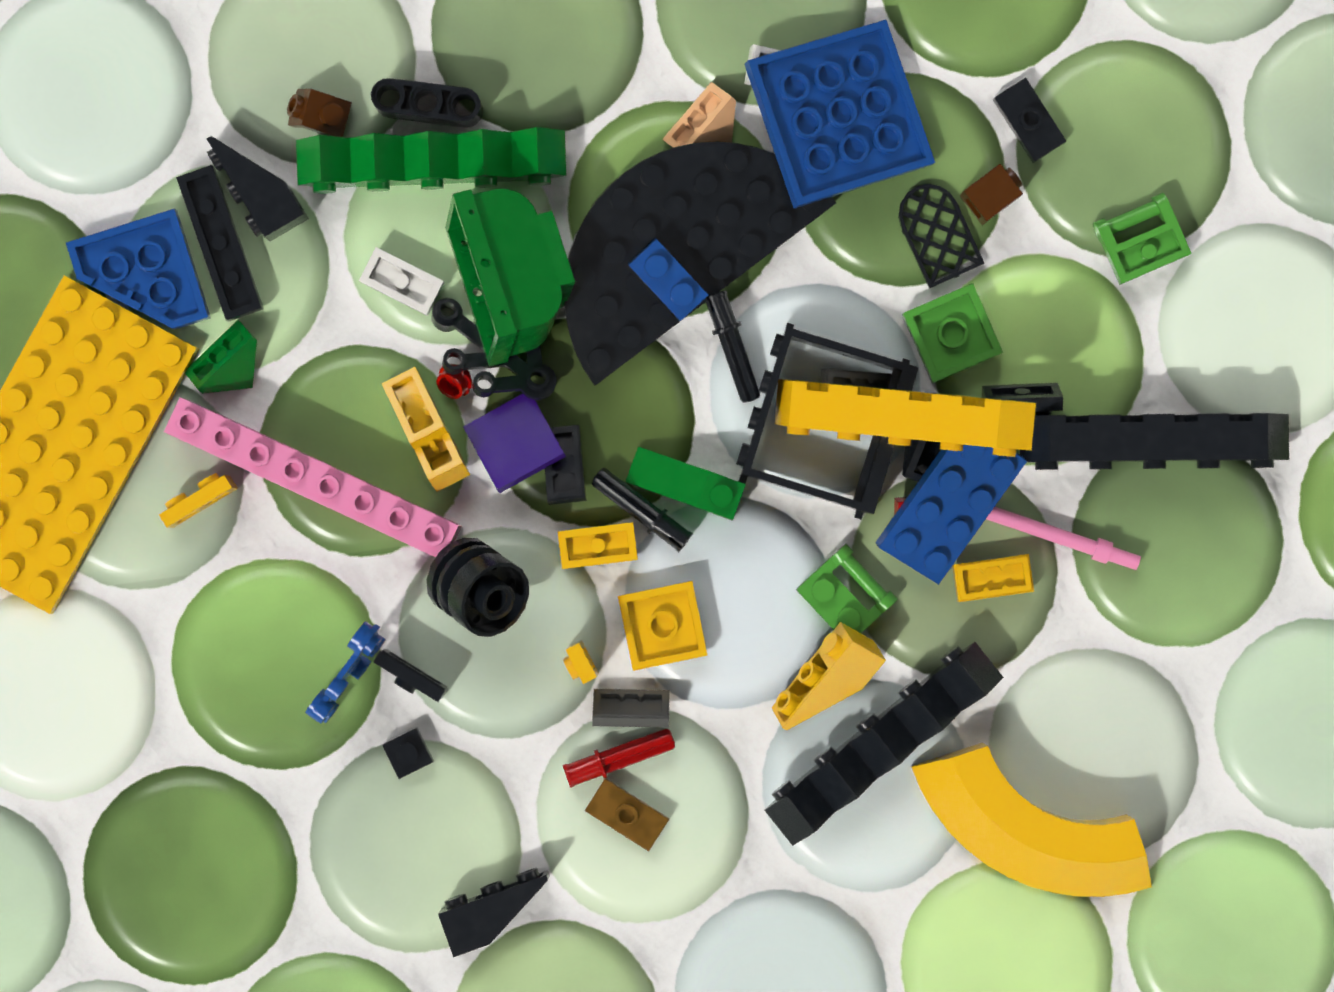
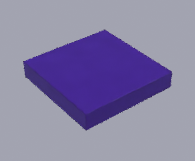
(514, 442)

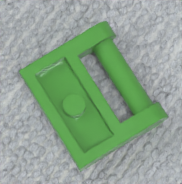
(1148, 249)
(836, 602)

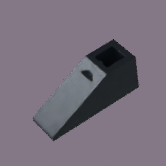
(267, 197)
(480, 919)

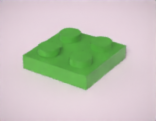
(952, 333)

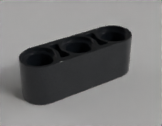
(412, 91)

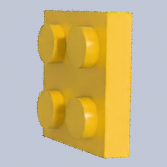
(662, 625)

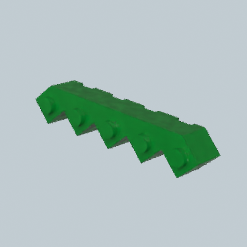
(431, 159)

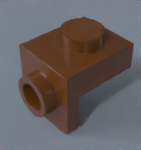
(318, 112)

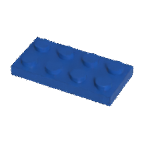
(948, 508)

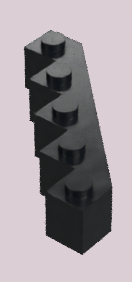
(1159, 439)
(882, 742)

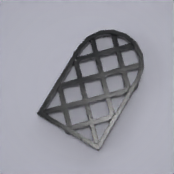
(933, 224)

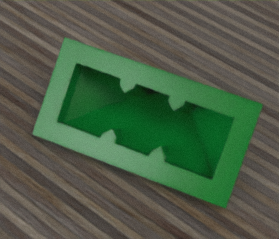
(226, 363)

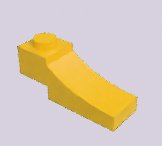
(425, 429)

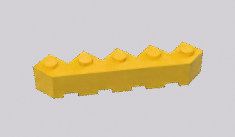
(905, 416)

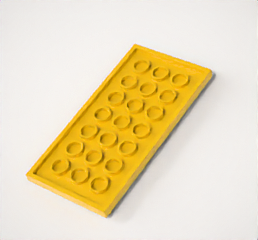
(74, 431)

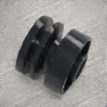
(477, 587)

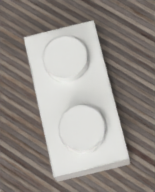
(401, 281)

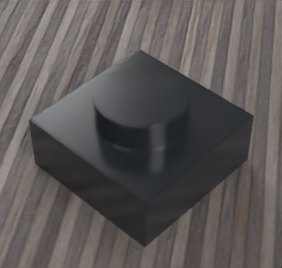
(408, 753)

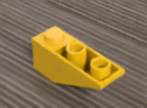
(832, 674)

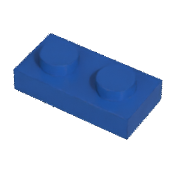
(667, 279)

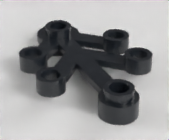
(523, 371)

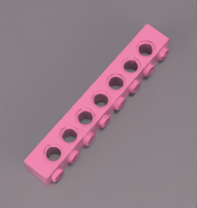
(311, 477)

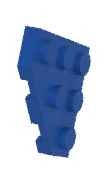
(145, 268)

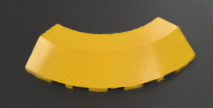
(1025, 840)

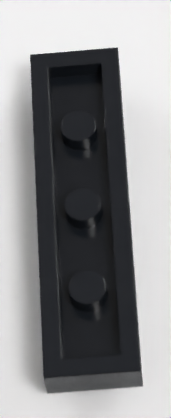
(220, 243)

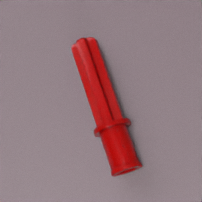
(619, 757)

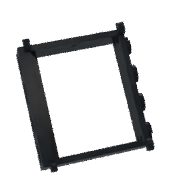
(879, 450)

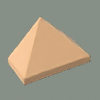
(706, 119)

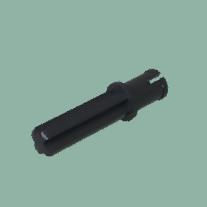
(732, 345)
(642, 509)

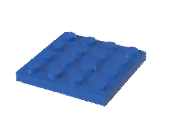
(839, 113)

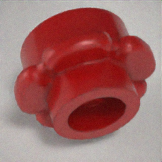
(454, 385)

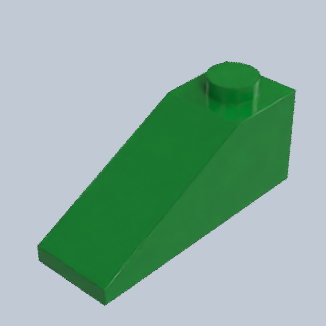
(685, 483)

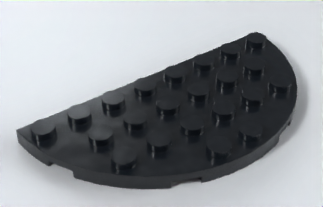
(710, 208)

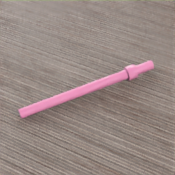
(1099, 550)

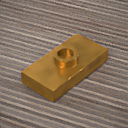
(627, 814)

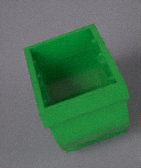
(514, 263)

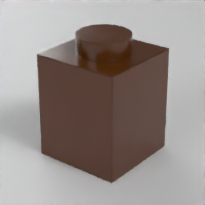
(992, 193)

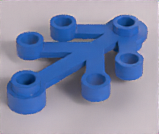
(364, 641)

